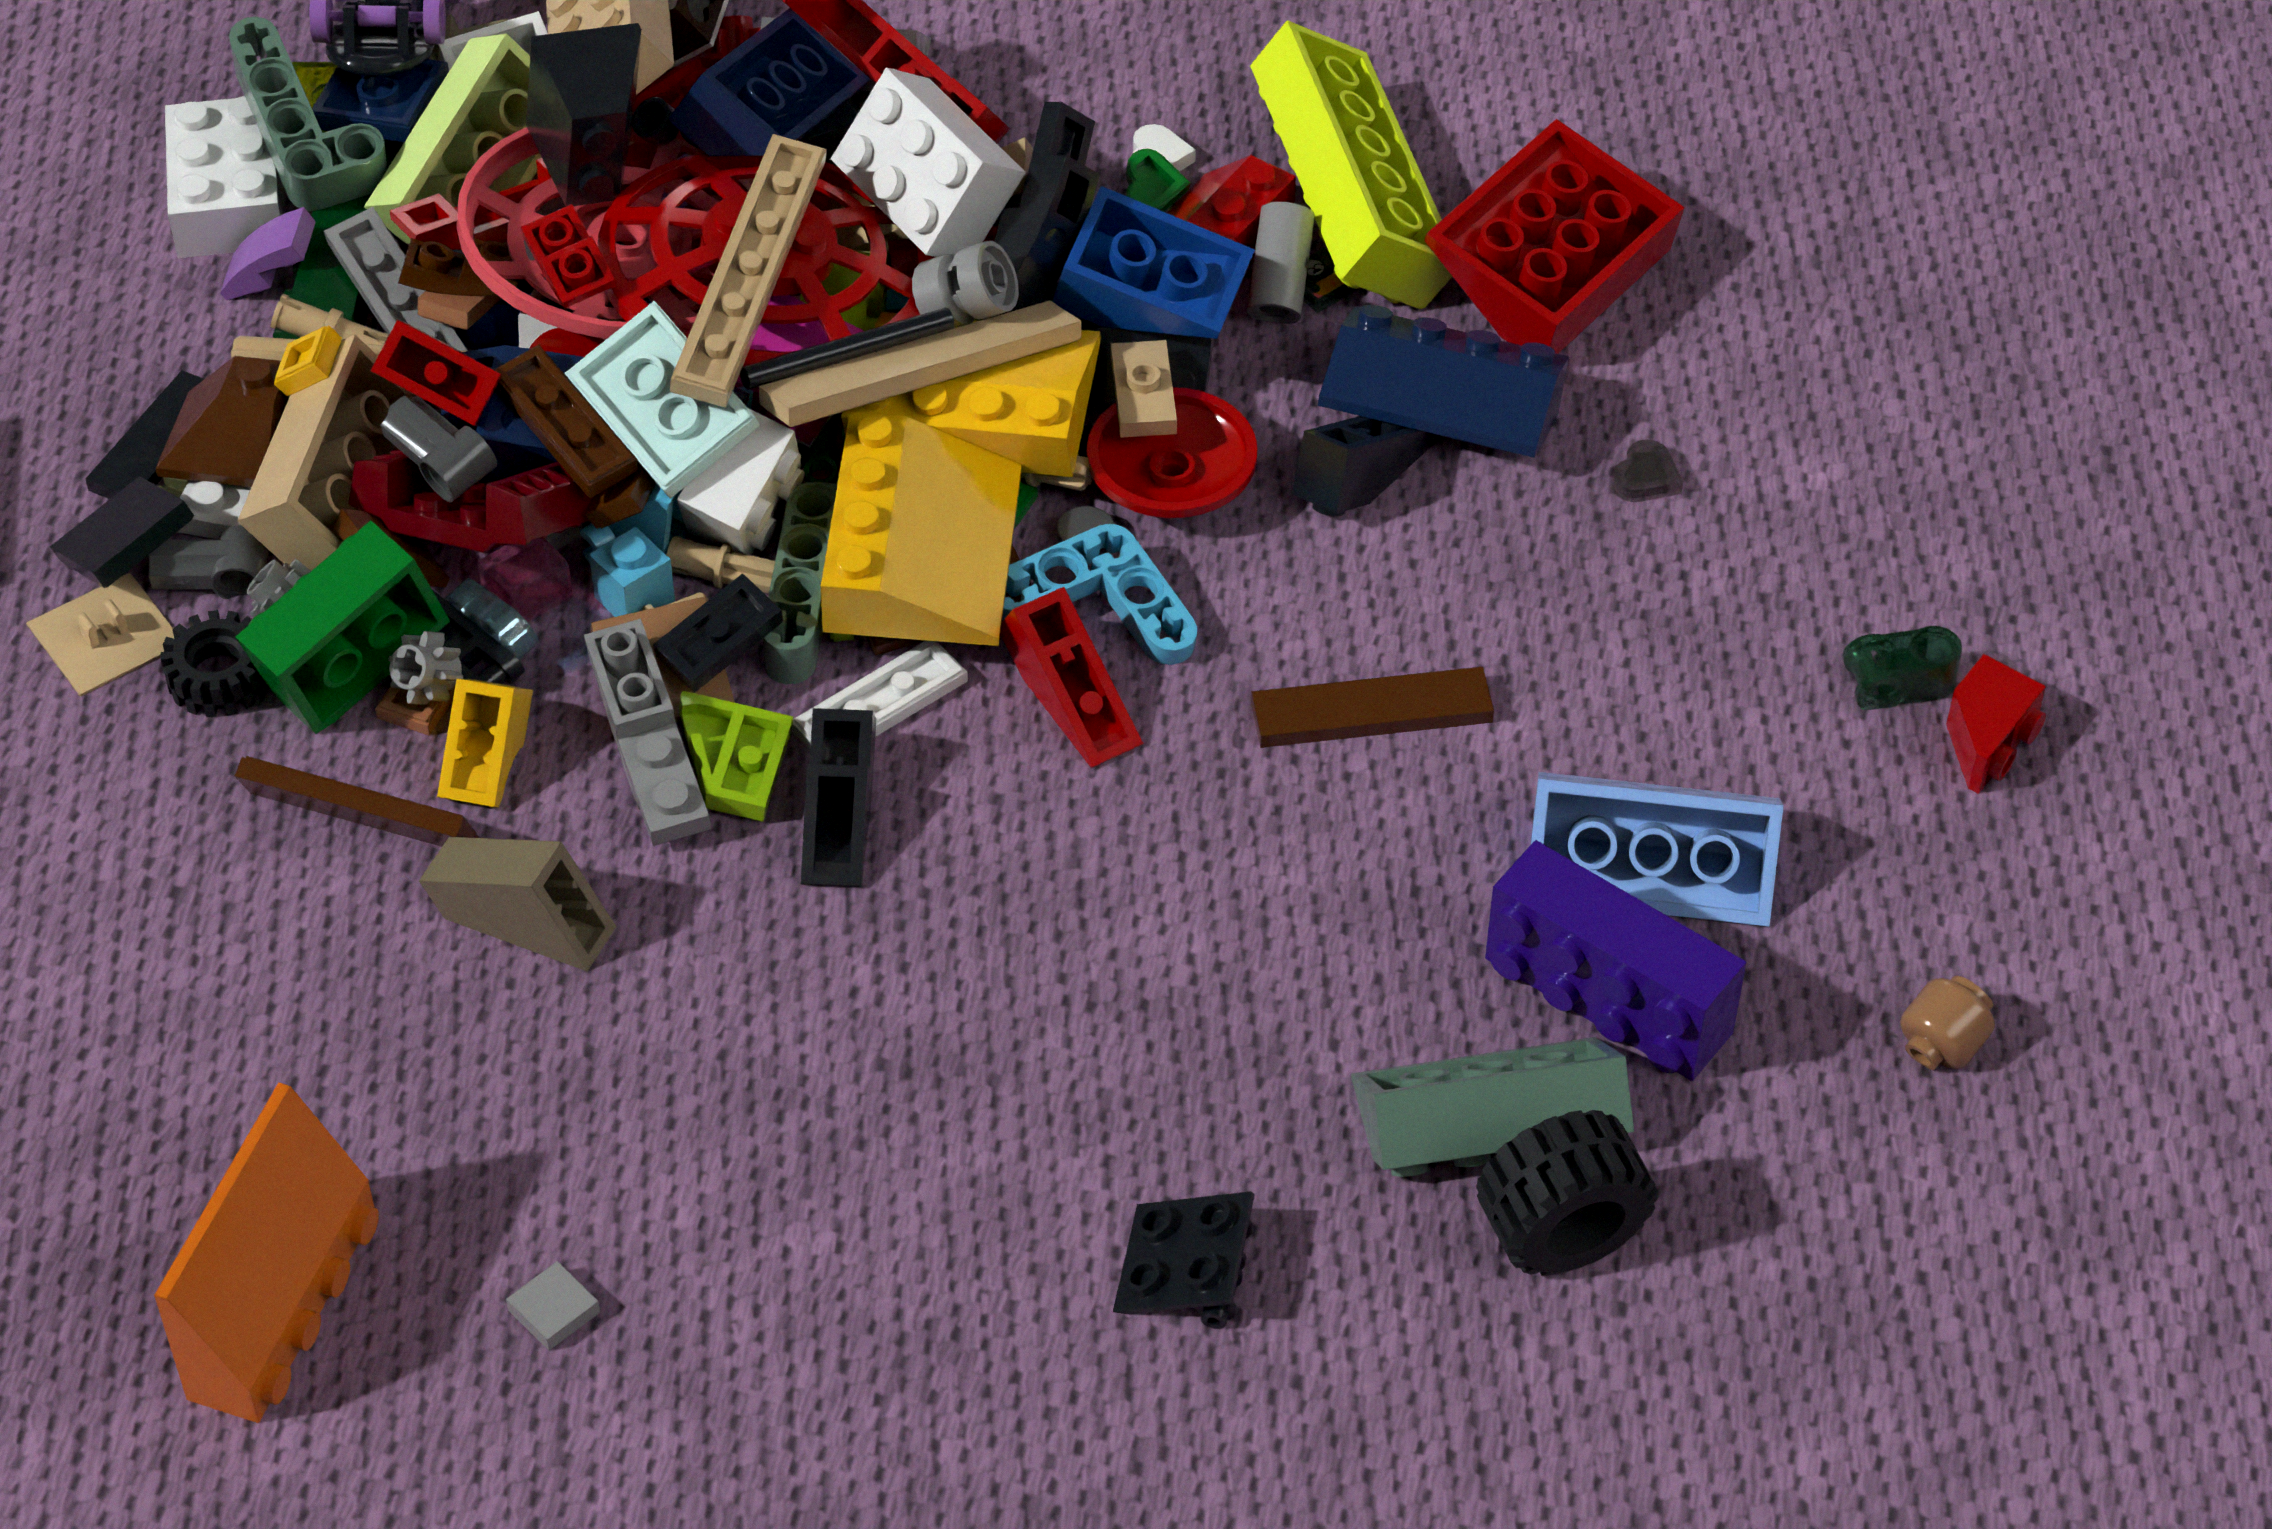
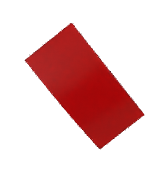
(568, 256)

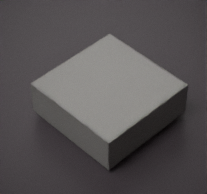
(553, 1305)

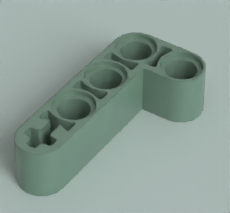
(293, 130)
(797, 583)

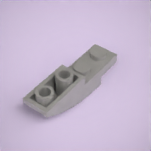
(646, 732)

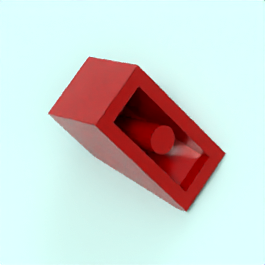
(436, 372)

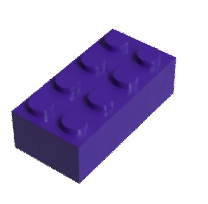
(1614, 961)

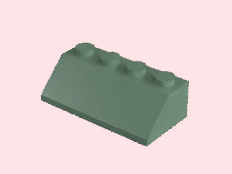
(1481, 1101)

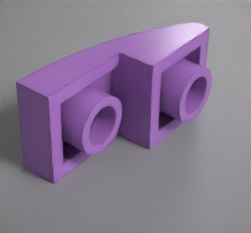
(270, 246)

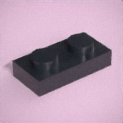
(718, 633)

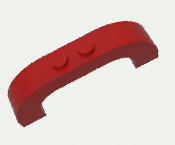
(876, 45)

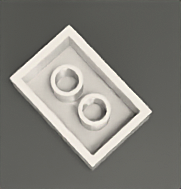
(927, 164)
(217, 176)

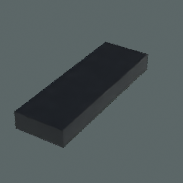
(143, 443)

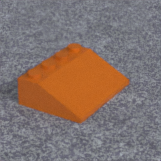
(264, 1260)

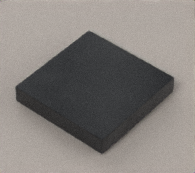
(122, 532)

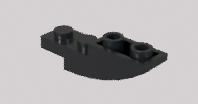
(1052, 203)

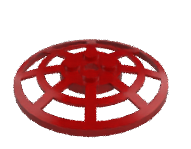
(806, 264)

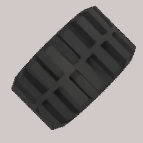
(1566, 1192)

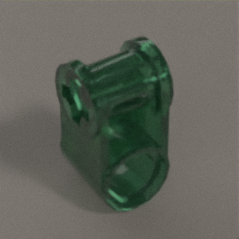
(1907, 666)

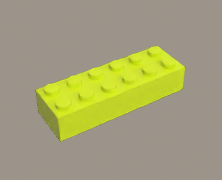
(1352, 164)

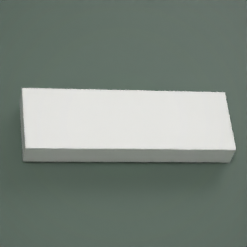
(894, 689)

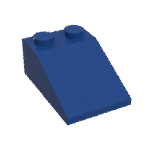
(1150, 271)

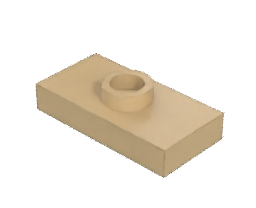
(1143, 388)

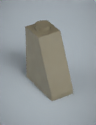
(520, 895)

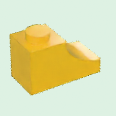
(482, 740)

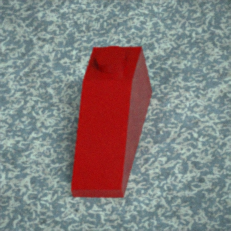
(1069, 676)

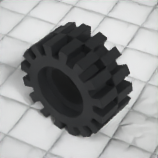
(210, 689)

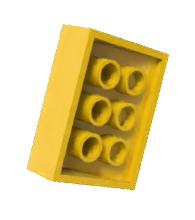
(1016, 409)
(918, 535)

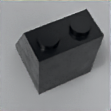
(584, 108)

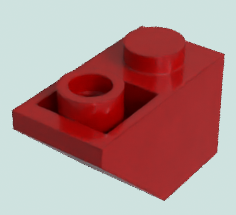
(1990, 717)

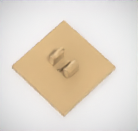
(103, 634)

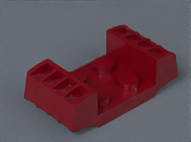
(478, 520)

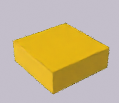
(307, 360)

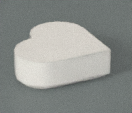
(1166, 143)

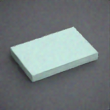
(630, 389)

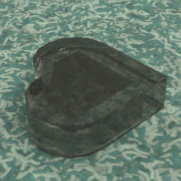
(1646, 473)

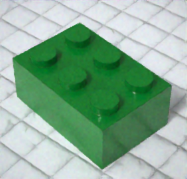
(339, 625)

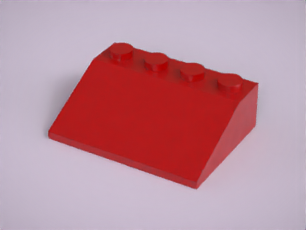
(1554, 238)

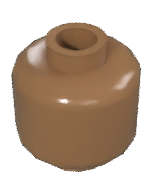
(1947, 1023)

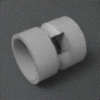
(971, 283)

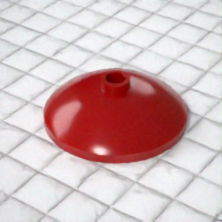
(1208, 456)

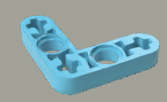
(1112, 579)

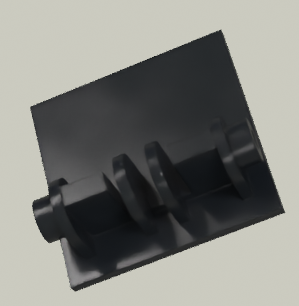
(1187, 1256)

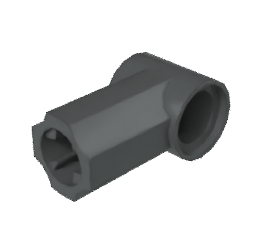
(446, 456)
(214, 564)

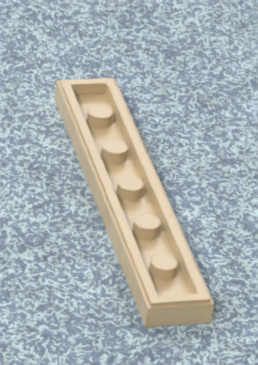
(748, 271)
(919, 363)

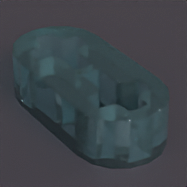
(494, 617)

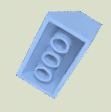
(1667, 844)

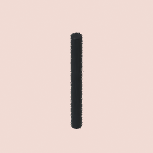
(846, 348)

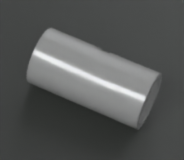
(1280, 262)

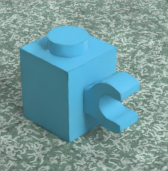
(627, 570)

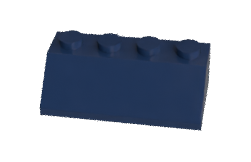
(768, 85)
(1444, 380)

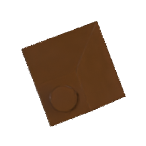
(225, 424)

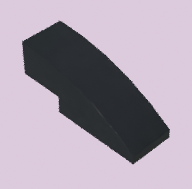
(838, 797)

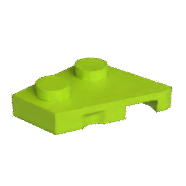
(734, 752)

